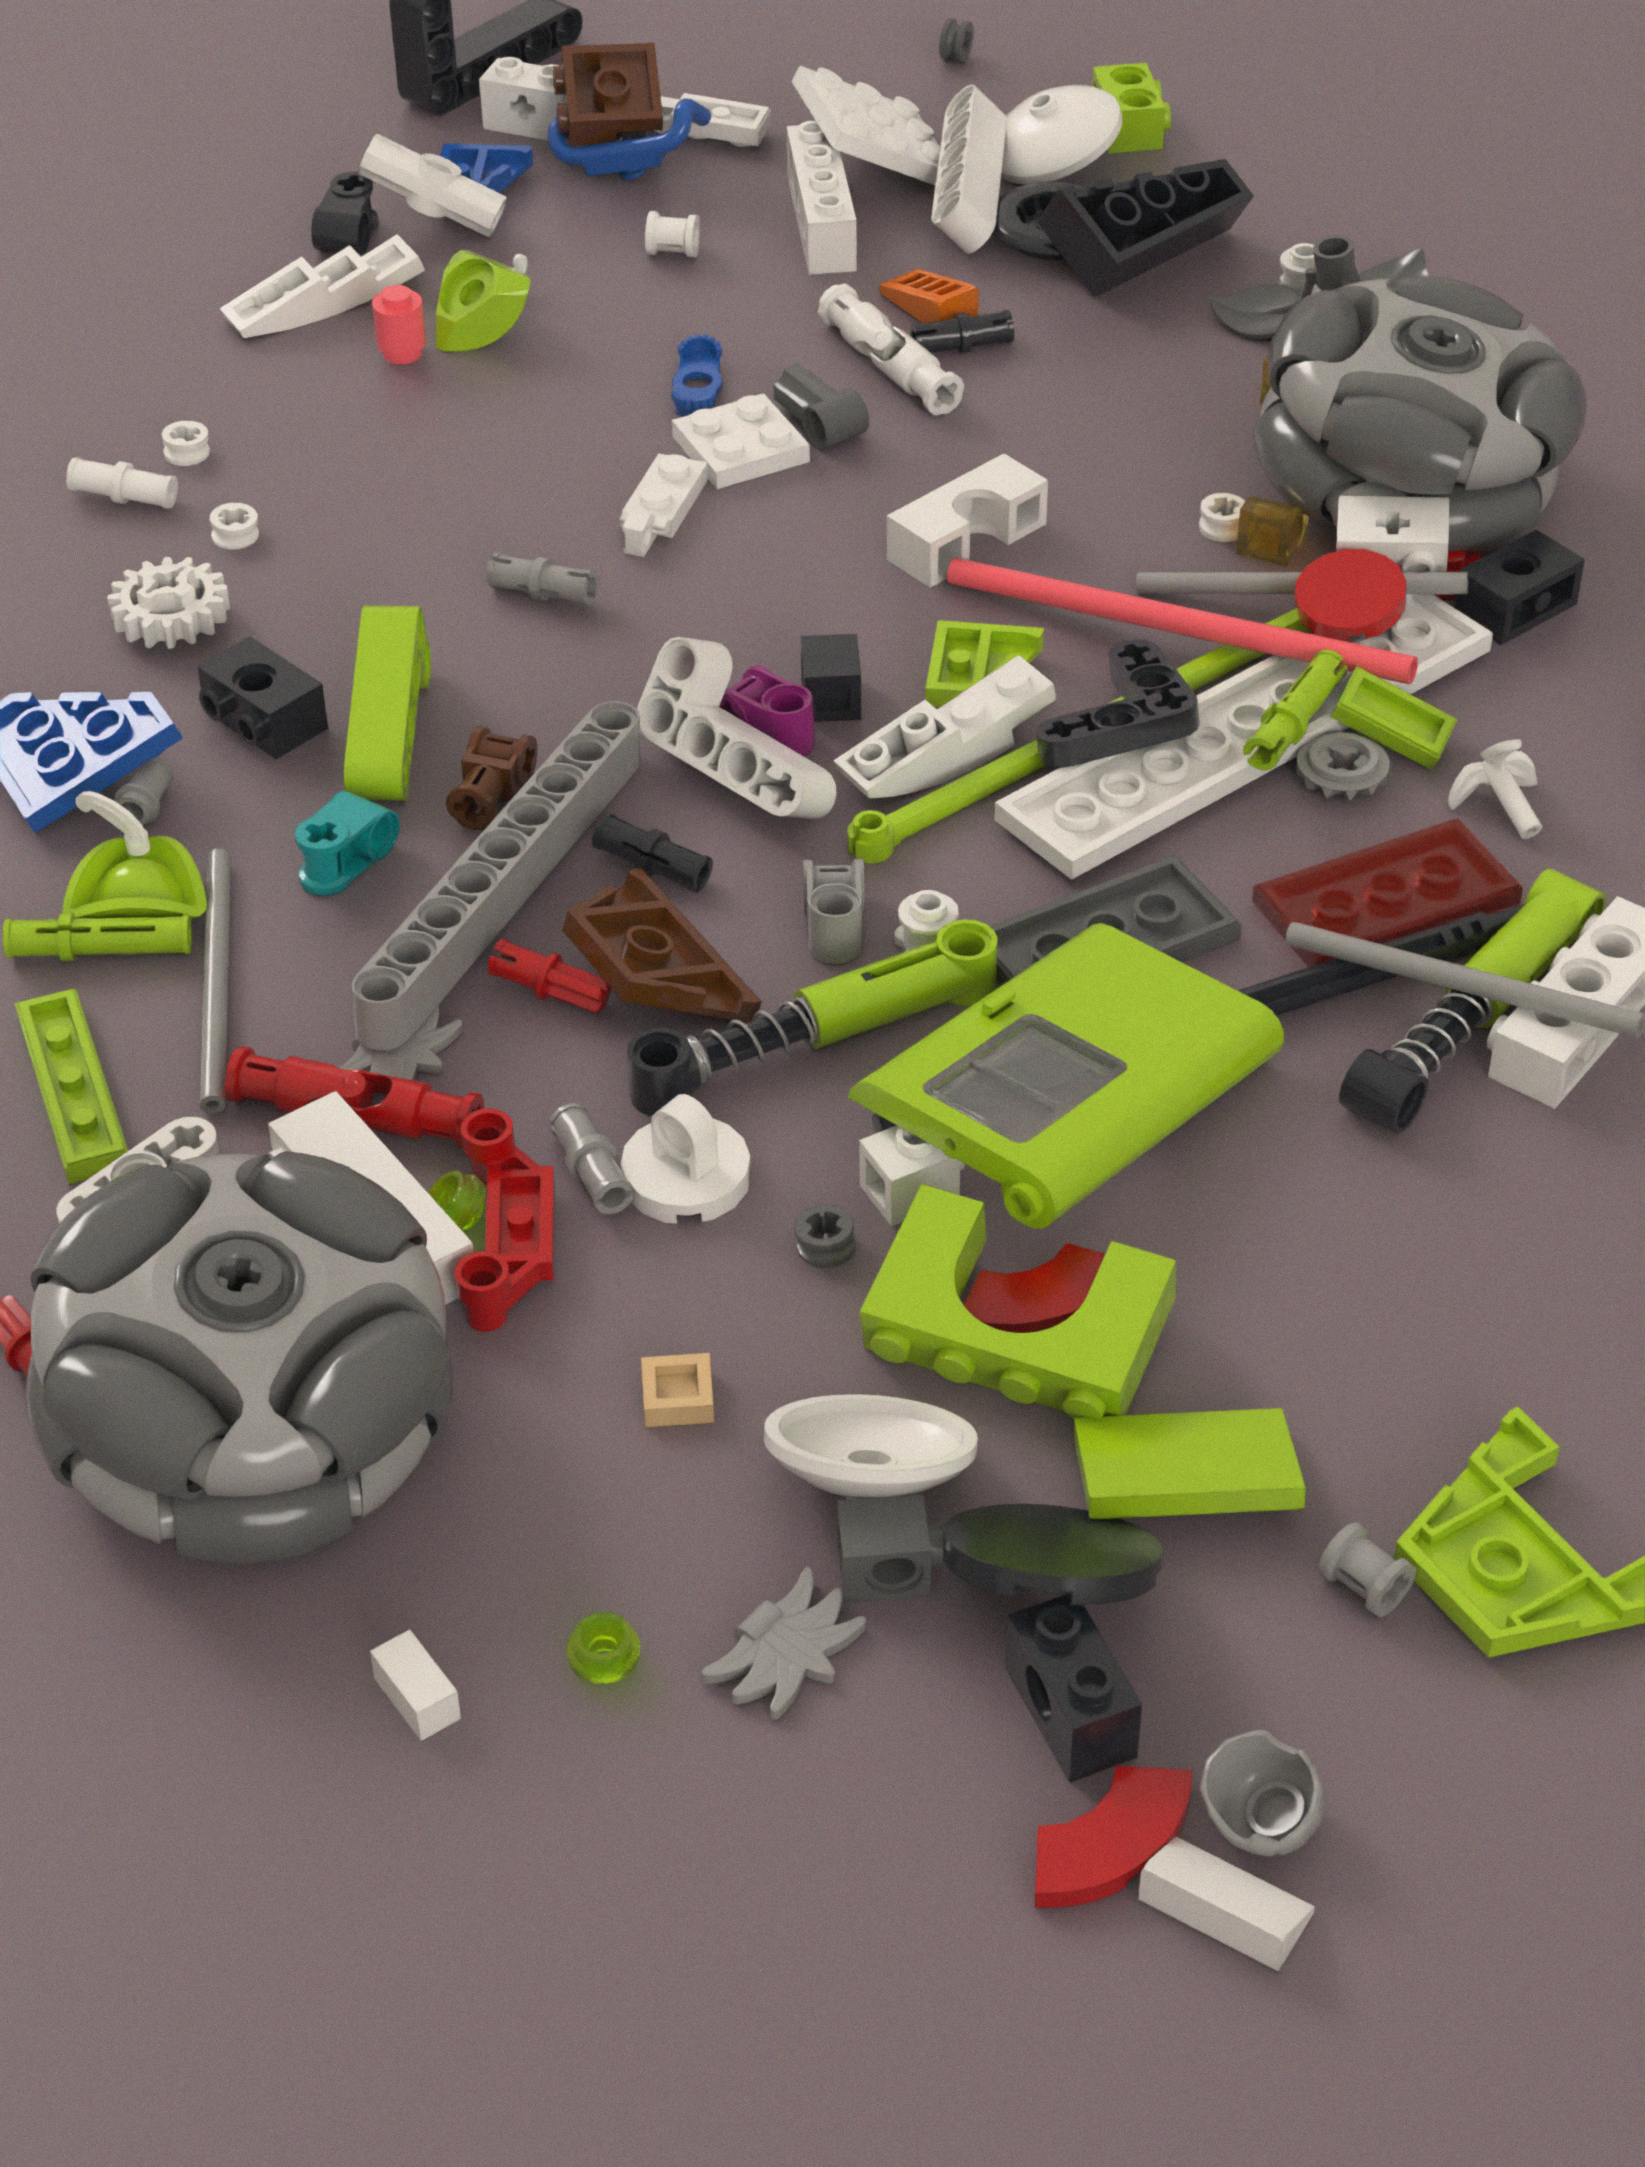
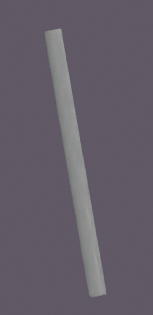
(1278, 582)
(1467, 979)
(215, 982)

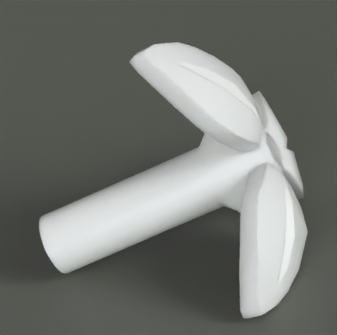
(1504, 771)

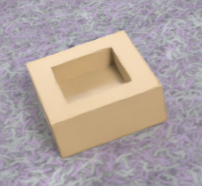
(677, 1390)

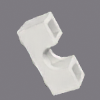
(991, 499)

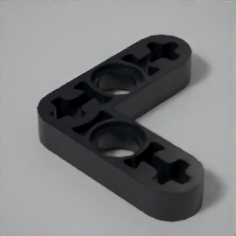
(1155, 711)

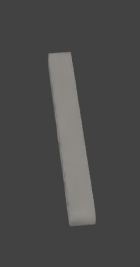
(494, 877)

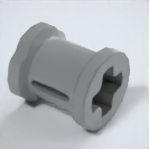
(1367, 1569)

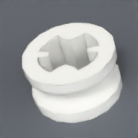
(185, 443)
(1220, 517)
(234, 526)

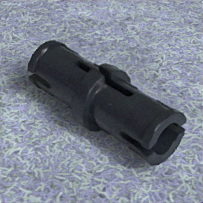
(964, 332)
(652, 852)

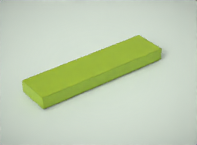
(71, 1084)

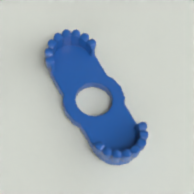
(701, 360)

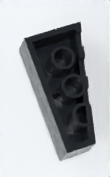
(1140, 223)

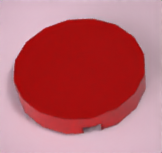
(1350, 594)

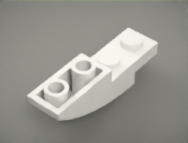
(939, 744)

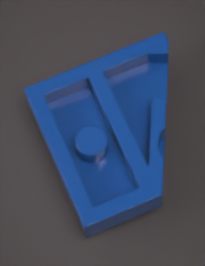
(490, 164)

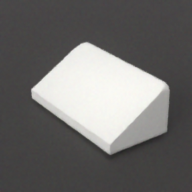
(1224, 1902)

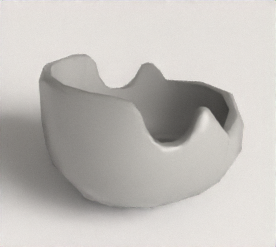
(1262, 1794)

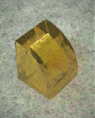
(1270, 530)

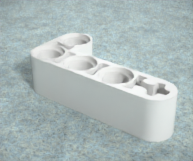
(685, 719)

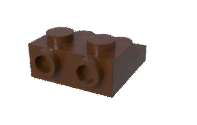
(607, 91)

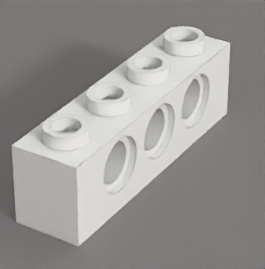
(821, 200)
(1551, 1054)

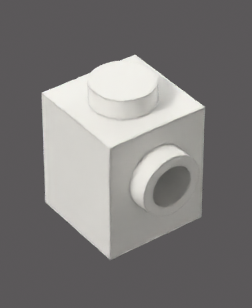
(895, 1167)

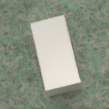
(415, 1685)

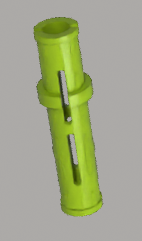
(1289, 719)
(96, 936)

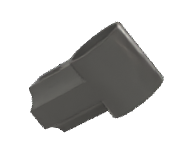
(824, 413)

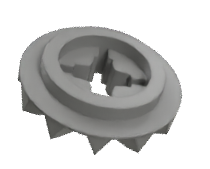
(1344, 751)

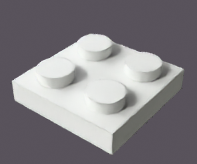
(741, 440)

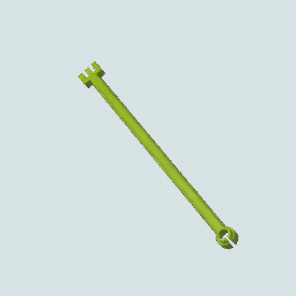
(874, 835)

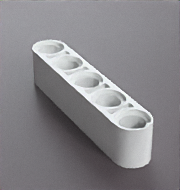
(969, 169)

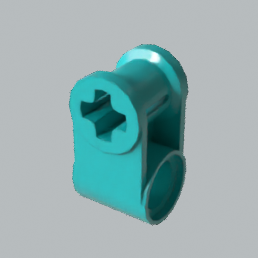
(343, 842)

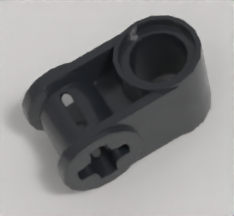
(345, 215)

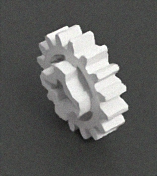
(168, 602)

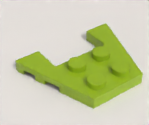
(1502, 1565)

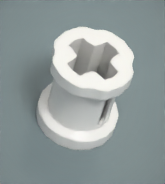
(672, 234)

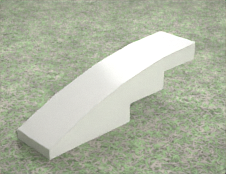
(309, 294)

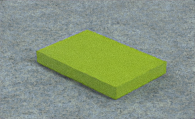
(1188, 1463)

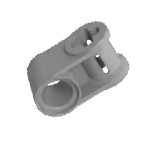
(834, 910)

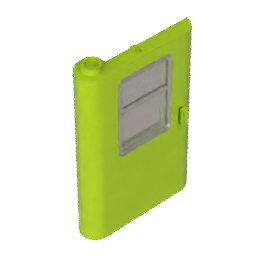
(1074, 1069)

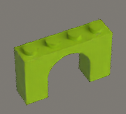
(1078, 1366)

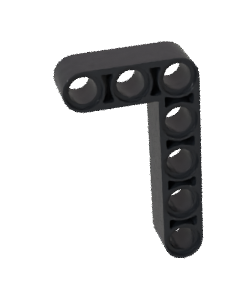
(446, 71)

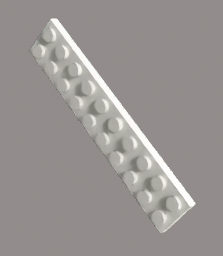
(1115, 802)

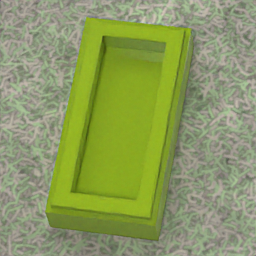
(1394, 718)

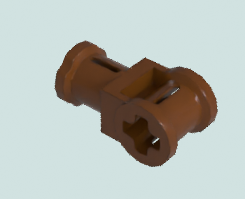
(491, 771)

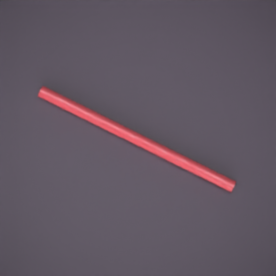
(1178, 619)

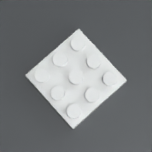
(870, 125)

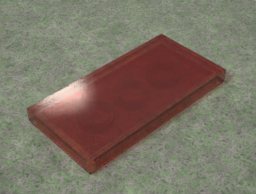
(1391, 888)

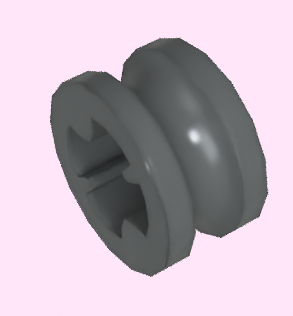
(956, 40)
(826, 1251)

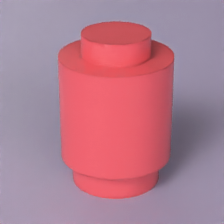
(399, 324)

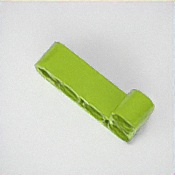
(388, 672)

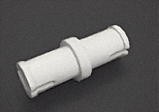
(122, 482)

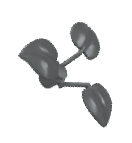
(1260, 309)

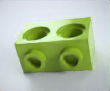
(1141, 106)

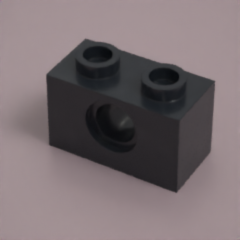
(1521, 585)
(262, 697)
(1073, 1687)

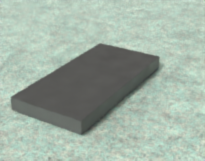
(1153, 904)

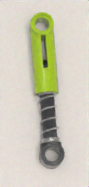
(952, 969)
(1395, 1083)

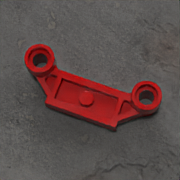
(517, 1222)

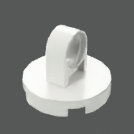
(686, 1163)

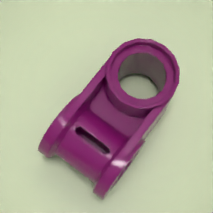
(774, 708)

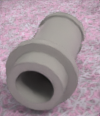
(145, 790)

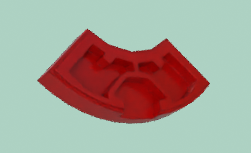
(1037, 1296)
(1114, 1840)

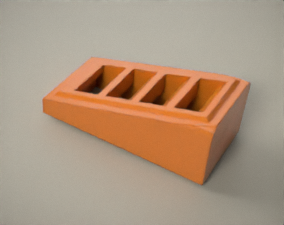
(931, 295)

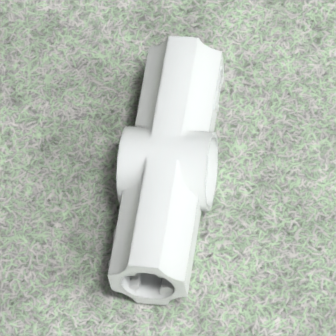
(432, 185)

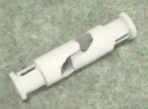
(892, 352)

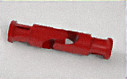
(407, 1110)

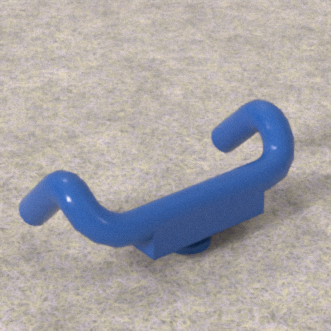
(629, 156)

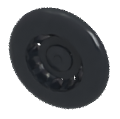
(1018, 218)

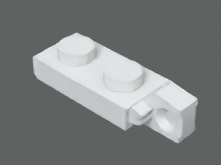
(730, 120)
(661, 501)

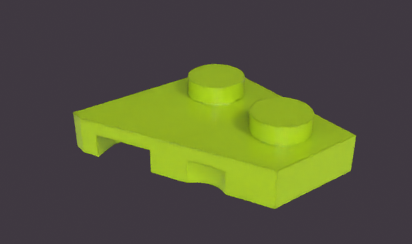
(971, 651)

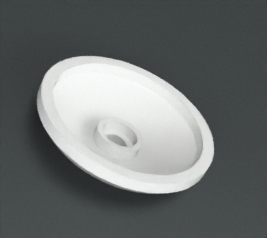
(1058, 133)
(870, 1444)

